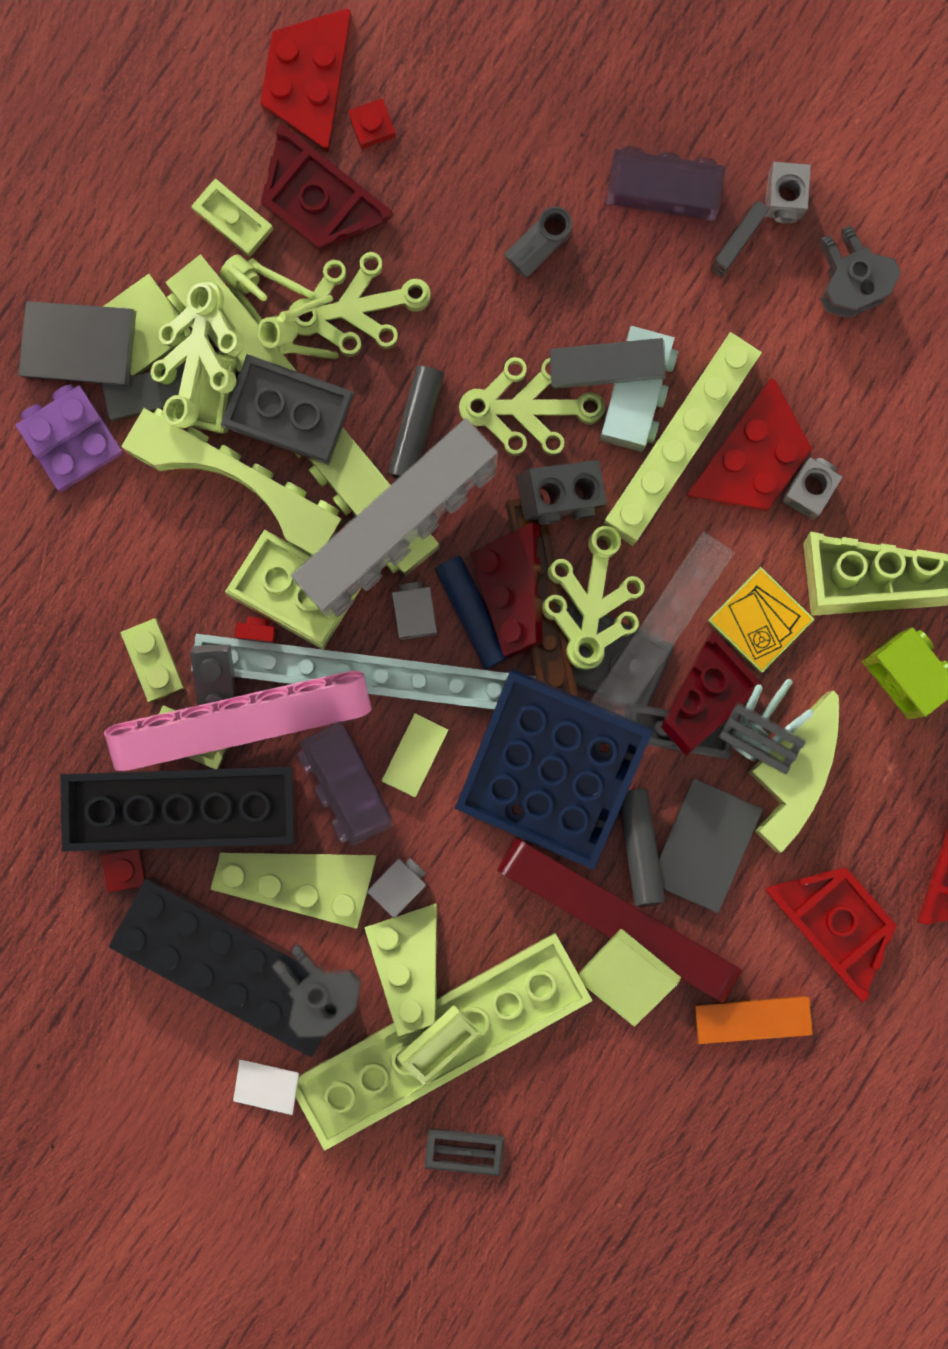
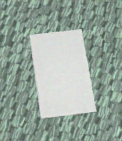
(266, 1087)

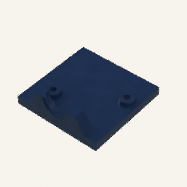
(550, 763)

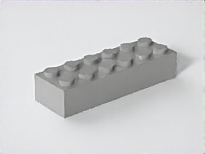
(397, 518)

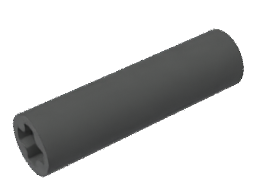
(416, 420)
(641, 849)

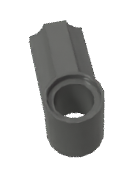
(537, 243)

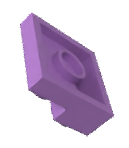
(68, 437)

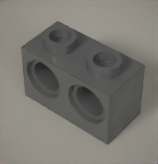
(560, 485)

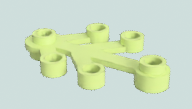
(352, 306)
(203, 310)
(525, 408)
(591, 603)

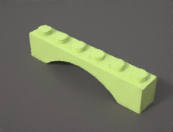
(682, 438)
(171, 448)

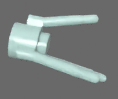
(767, 713)

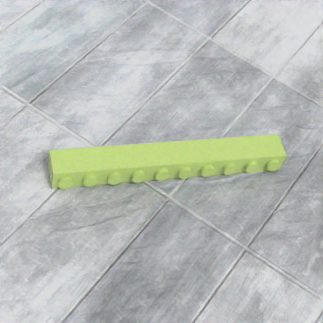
(350, 470)

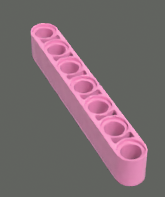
(238, 720)

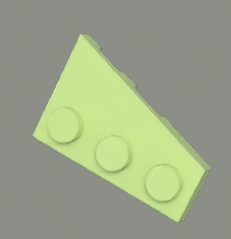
(406, 965)

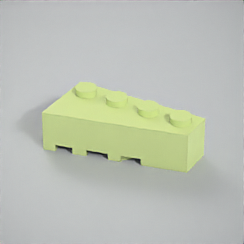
(871, 577)

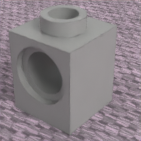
(793, 177)
(805, 502)
(414, 611)
(398, 886)

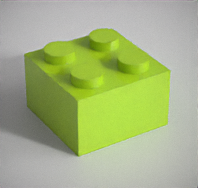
(910, 673)

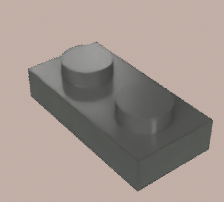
(213, 673)

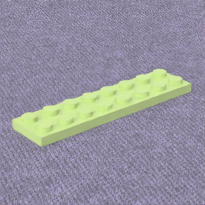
(501, 1002)

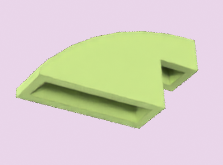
(807, 775)

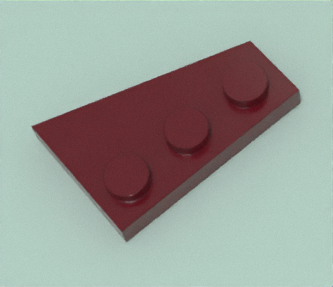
(510, 588)
(708, 694)

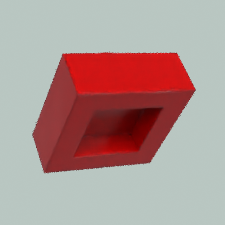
(371, 123)
(256, 630)
(123, 870)

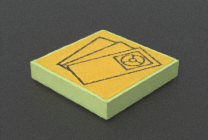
(760, 620)

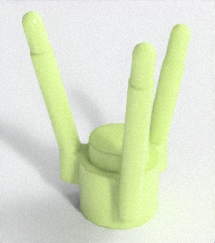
(243, 278)
(282, 330)

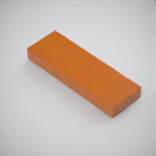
(753, 1019)

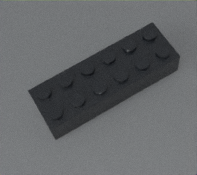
(179, 809)
(213, 959)

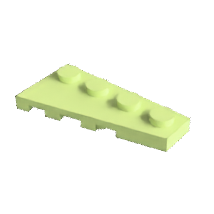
(309, 884)

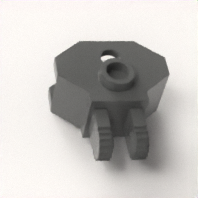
(856, 273)
(315, 991)

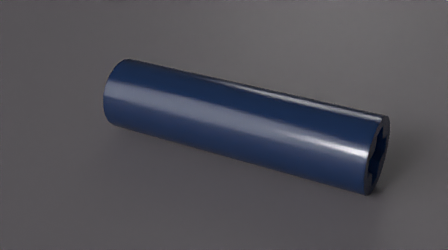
(471, 611)

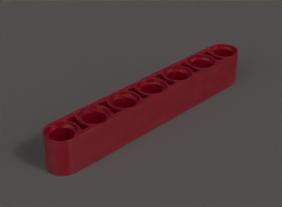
(610, 914)

